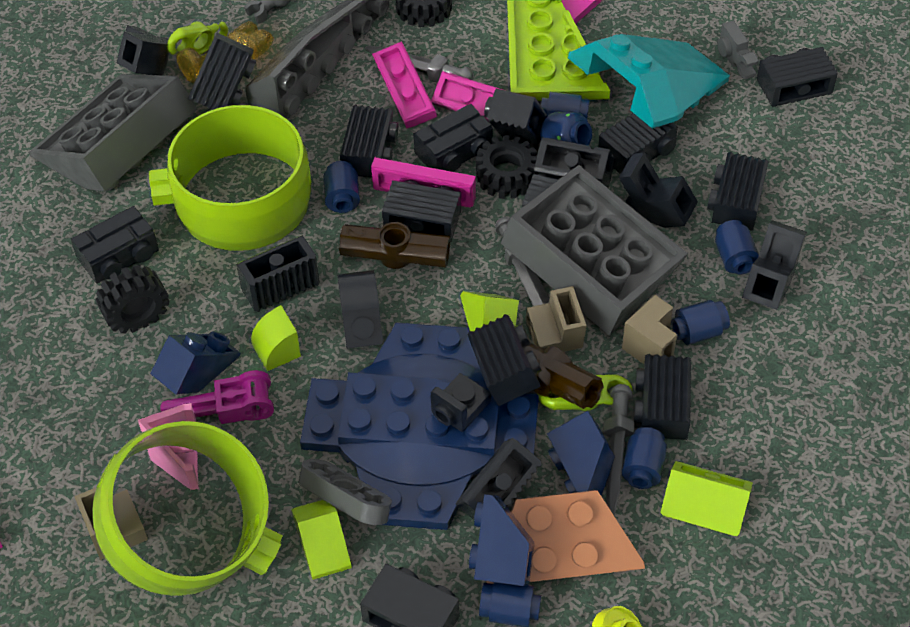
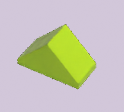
(485, 307)
(321, 538)

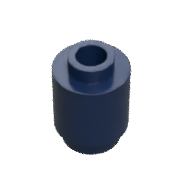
(565, 102)
(341, 187)
(736, 247)
(700, 321)
(644, 458)
(509, 604)

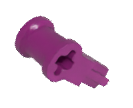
(233, 399)

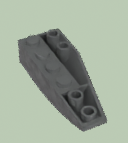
(312, 55)

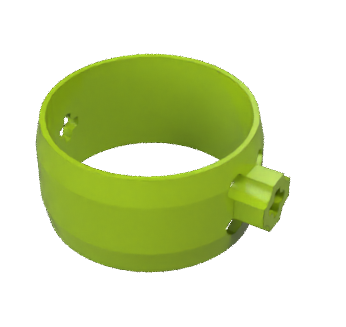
(228, 133)
(257, 543)

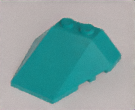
(665, 73)

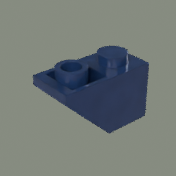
(193, 361)
(582, 452)
(503, 545)

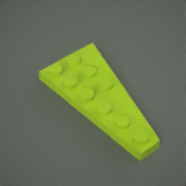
(539, 46)

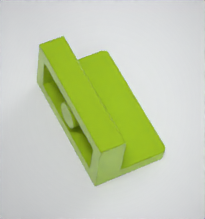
(706, 498)

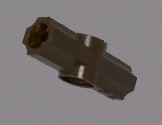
(394, 245)
(565, 378)

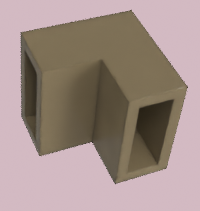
(557, 322)
(650, 330)
(125, 515)

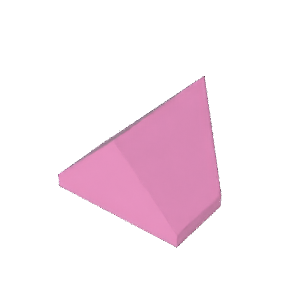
(175, 460)

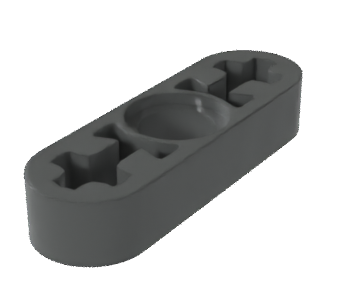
(345, 491)

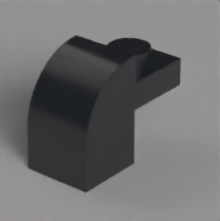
(143, 52)
(658, 200)
(775, 265)
(360, 309)

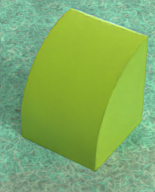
(275, 339)

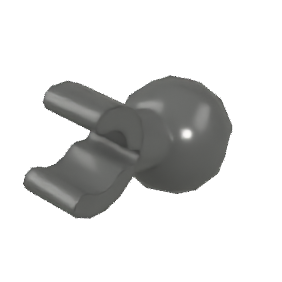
(262, 8)

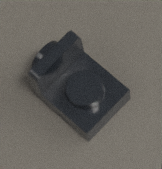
(459, 402)

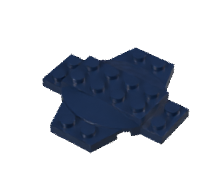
(392, 438)

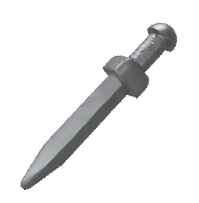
(432, 67)
(528, 277)

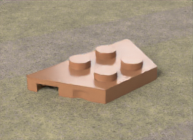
(574, 536)

